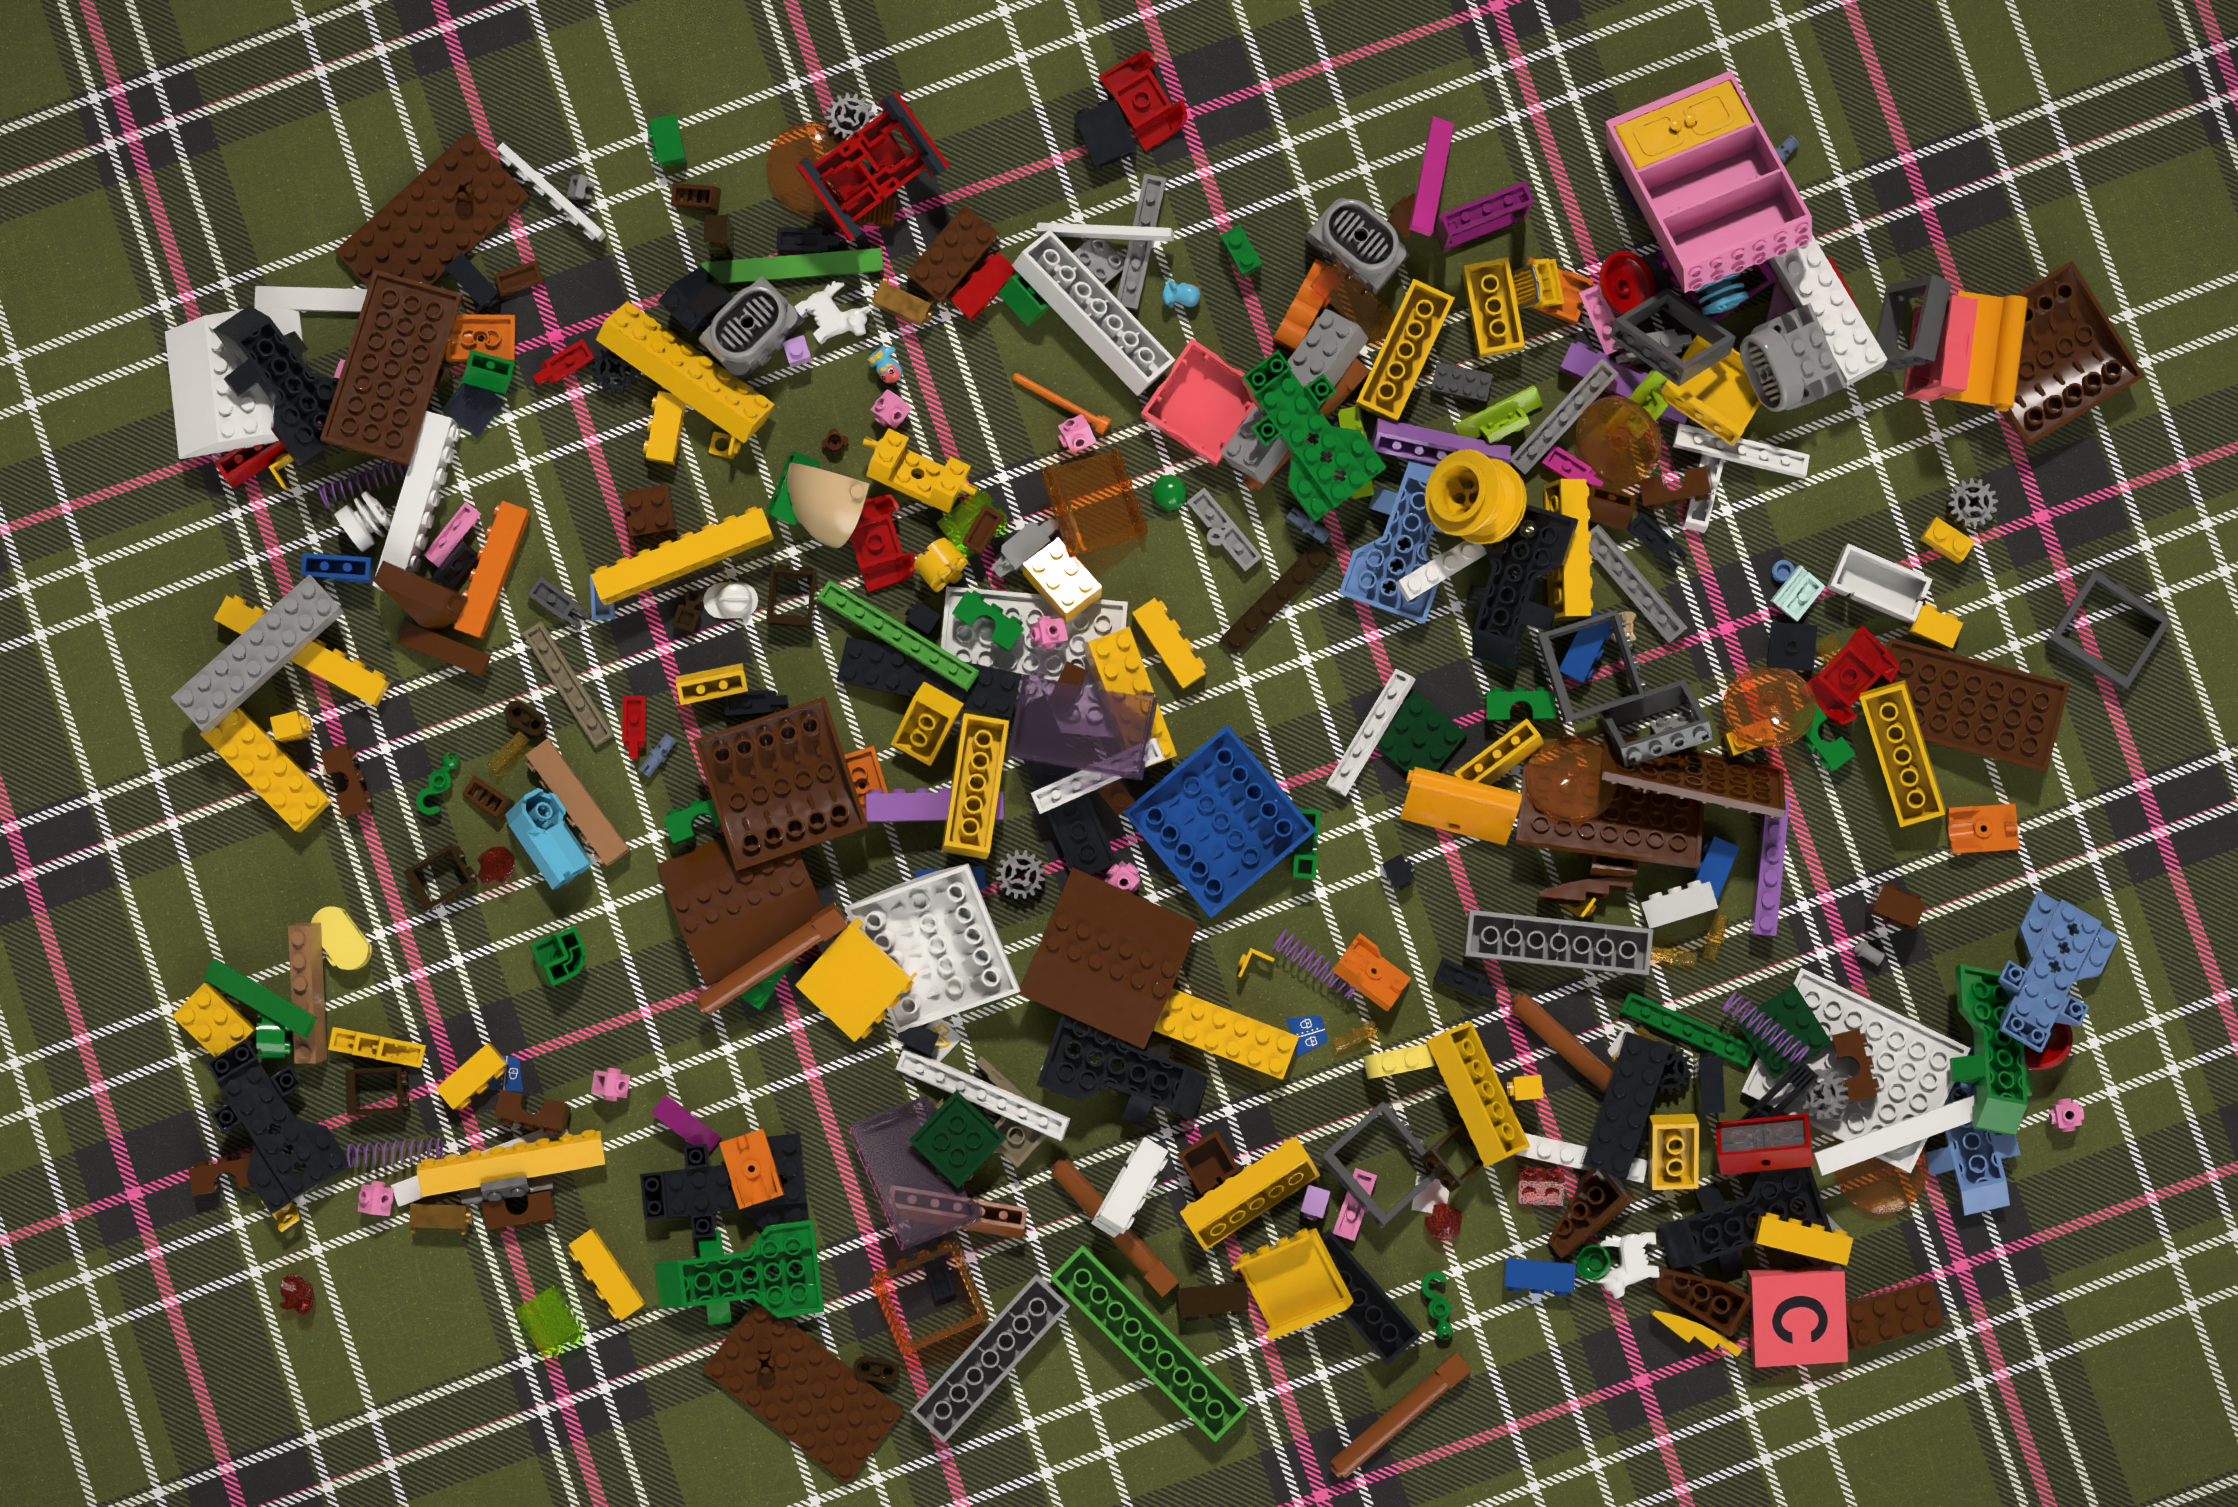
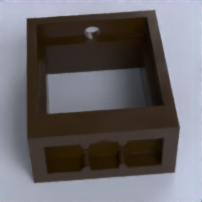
(791, 620)
(421, 890)
(353, 1092)
(1441, 1169)

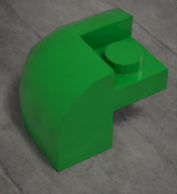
(559, 956)

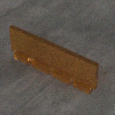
(1347, 300)

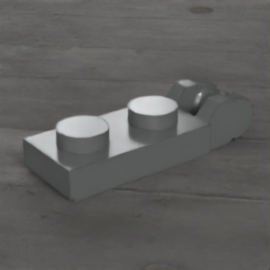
(556, 601)

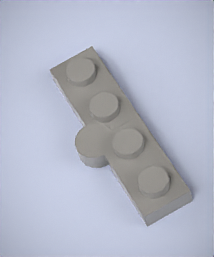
(1223, 530)

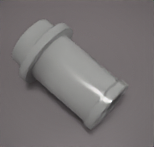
(1870, 953)

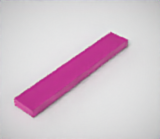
(1431, 176)

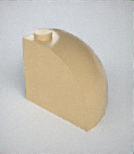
(826, 502)

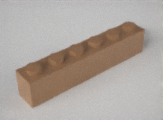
(578, 802)
(308, 989)

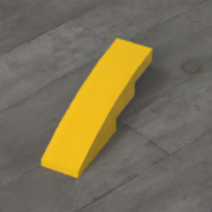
(376, 1047)
(1688, 1329)

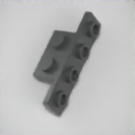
(506, 1189)

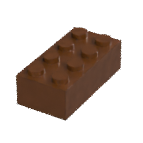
(953, 255)
(1892, 1314)

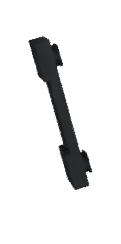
(1799, 1076)

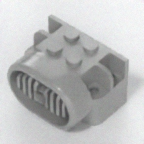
(1368, 260)
(744, 349)
(1790, 361)

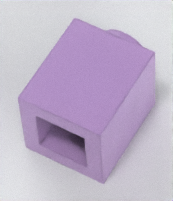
(797, 351)
(1314, 1202)

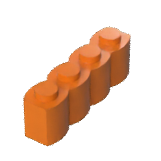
(1302, 312)

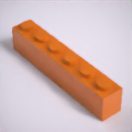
(492, 568)

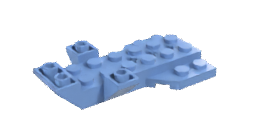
(1371, 563)
(2034, 991)
(1975, 1159)

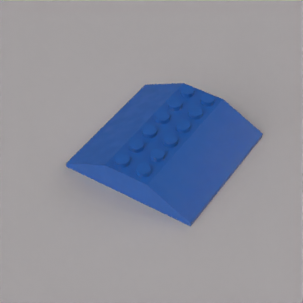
(1219, 821)

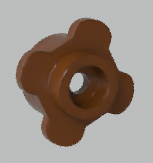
(835, 448)

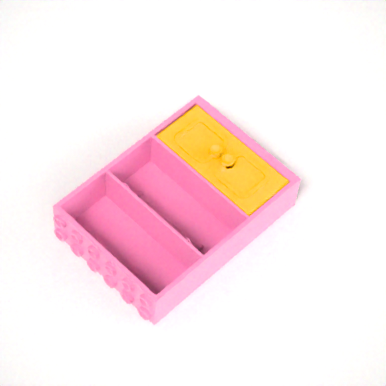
(1708, 181)

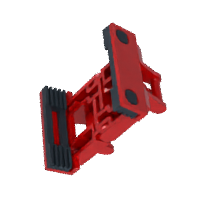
(879, 149)

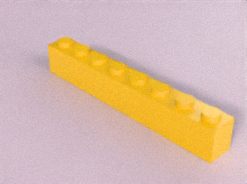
(314, 657)
(501, 1163)

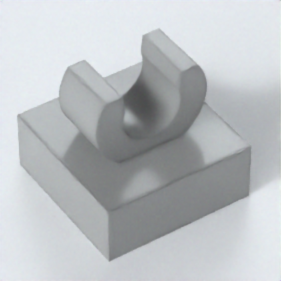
(577, 187)

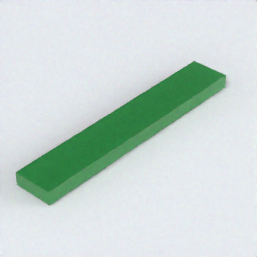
(260, 998)
(1687, 1029)

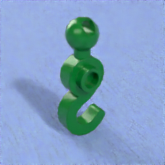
(439, 782)
(1438, 1306)

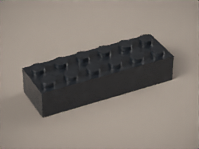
(1625, 1105)
(1372, 1311)

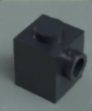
(1398, 872)

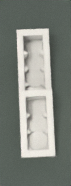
(1699, 513)

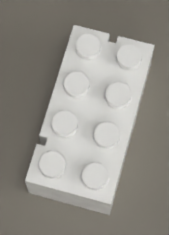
(1879, 583)
(1129, 1187)

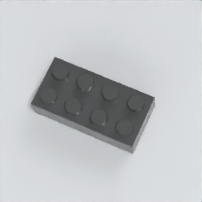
(1461, 382)

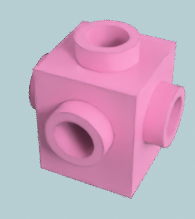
(890, 409)
(1076, 434)
(1048, 632)
(1127, 871)
(610, 1084)
(2058, 1111)
(375, 1199)

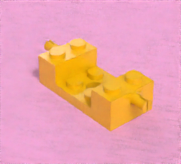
(895, 464)

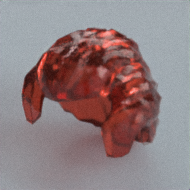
(496, 865)
(1443, 1222)
(297, 1294)

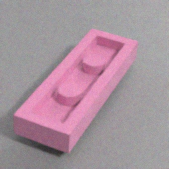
(1600, 316)
(452, 534)
(1351, 1212)

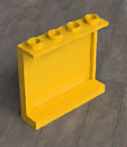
(1717, 397)
(855, 982)
(1294, 1282)

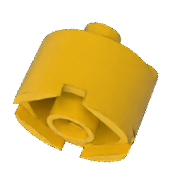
(941, 564)

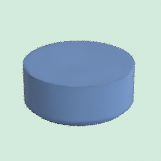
(1782, 570)

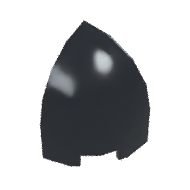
(919, 1039)

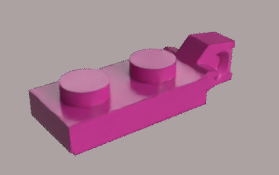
(1569, 467)

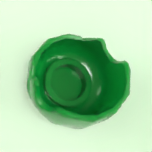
(1169, 492)
(1593, 1262)

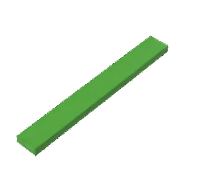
(796, 266)
(898, 635)

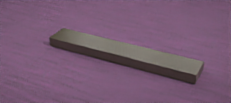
(568, 684)

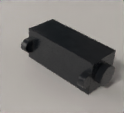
(473, 282)

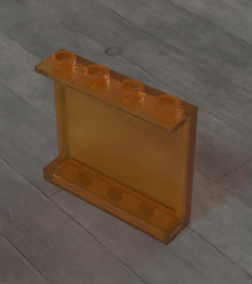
(1094, 503)

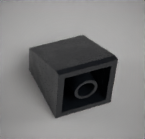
(695, 299)

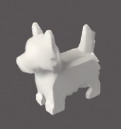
(829, 317)
(1633, 1262)

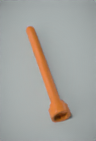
(1099, 422)

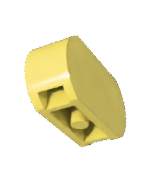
(342, 939)
(1398, 1061)

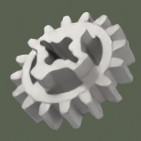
(854, 109)
(1979, 508)
(1012, 861)
(1825, 1093)

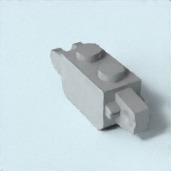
(1667, 338)
(1024, 546)

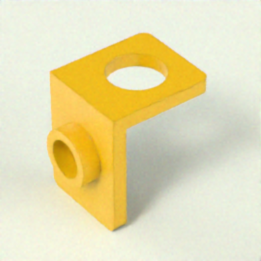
(733, 447)
(281, 461)
(1584, 910)
(1245, 958)
(285, 1213)

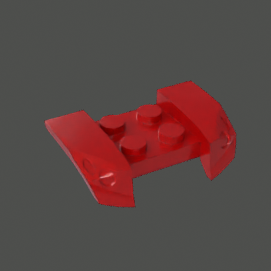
(1144, 100)
(878, 545)
(1850, 674)

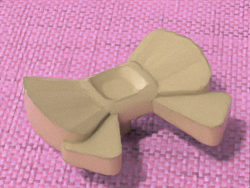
(1629, 618)

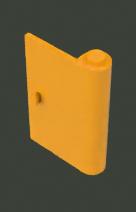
(1995, 351)
(1460, 805)

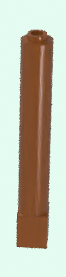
(1348, 383)
(820, 927)
(1561, 1040)
(1128, 1243)
(1400, 1415)

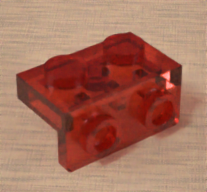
(1540, 1186)

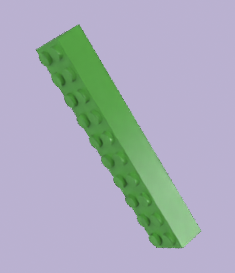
(1149, 1343)

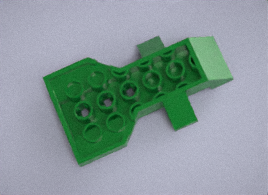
(1293, 413)
(1998, 1059)
(719, 1277)

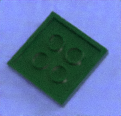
(1419, 736)
(1792, 1014)
(957, 1139)

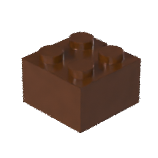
(650, 512)
(1900, 907)
(1207, 1161)

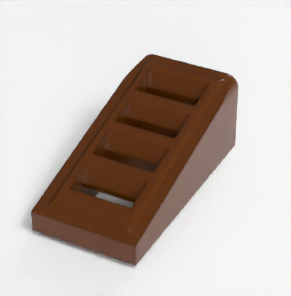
(714, 196)
(499, 807)

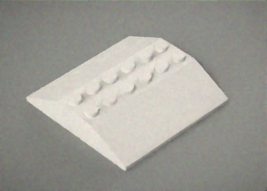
(204, 406)
(943, 935)

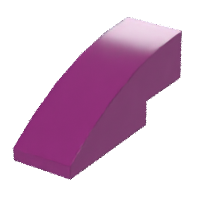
(685, 1123)

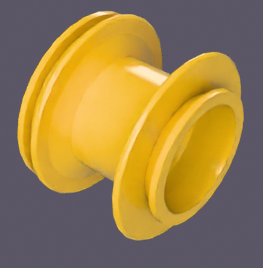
(1491, 506)

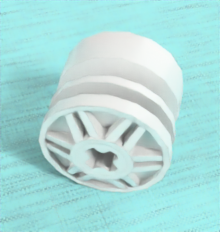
(364, 521)

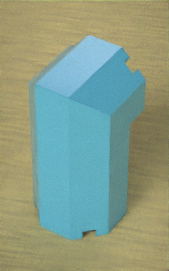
(547, 838)

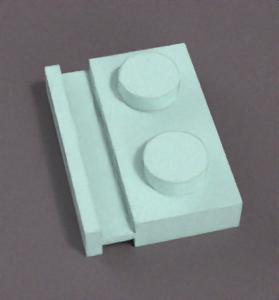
(1797, 593)

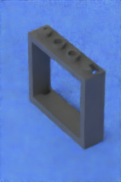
(1930, 323)
(1657, 355)
(1624, 644)
(2086, 659)
(1663, 742)
(1350, 1183)

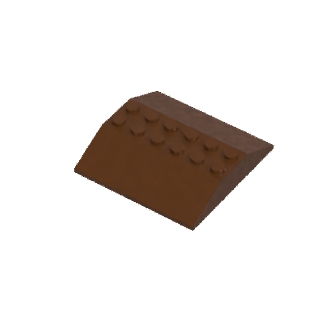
(2067, 356)
(780, 783)
(736, 913)
(1108, 958)

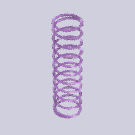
(358, 483)
(1348, 994)
(1727, 1006)
(392, 1151)

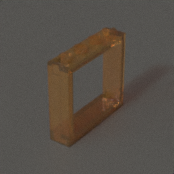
(906, 1346)

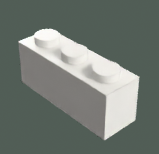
(1679, 903)

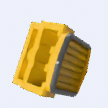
(1538, 284)

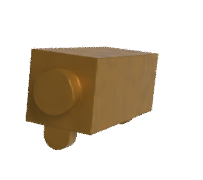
(903, 304)
(440, 1216)

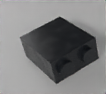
(1104, 134)
(1709, 1083)

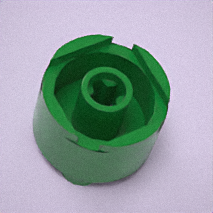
(272, 1038)

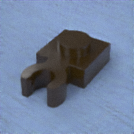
(686, 616)

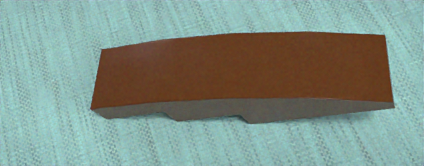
(444, 649)
(1576, 892)

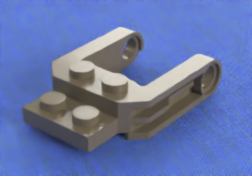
(1020, 1139)

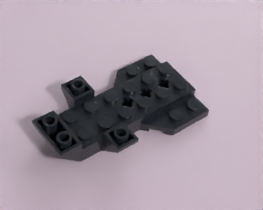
(275, 364)
(1508, 602)
(1145, 1074)
(257, 1105)
(706, 1189)
(1725, 1227)

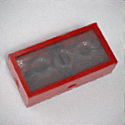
(1764, 1144)

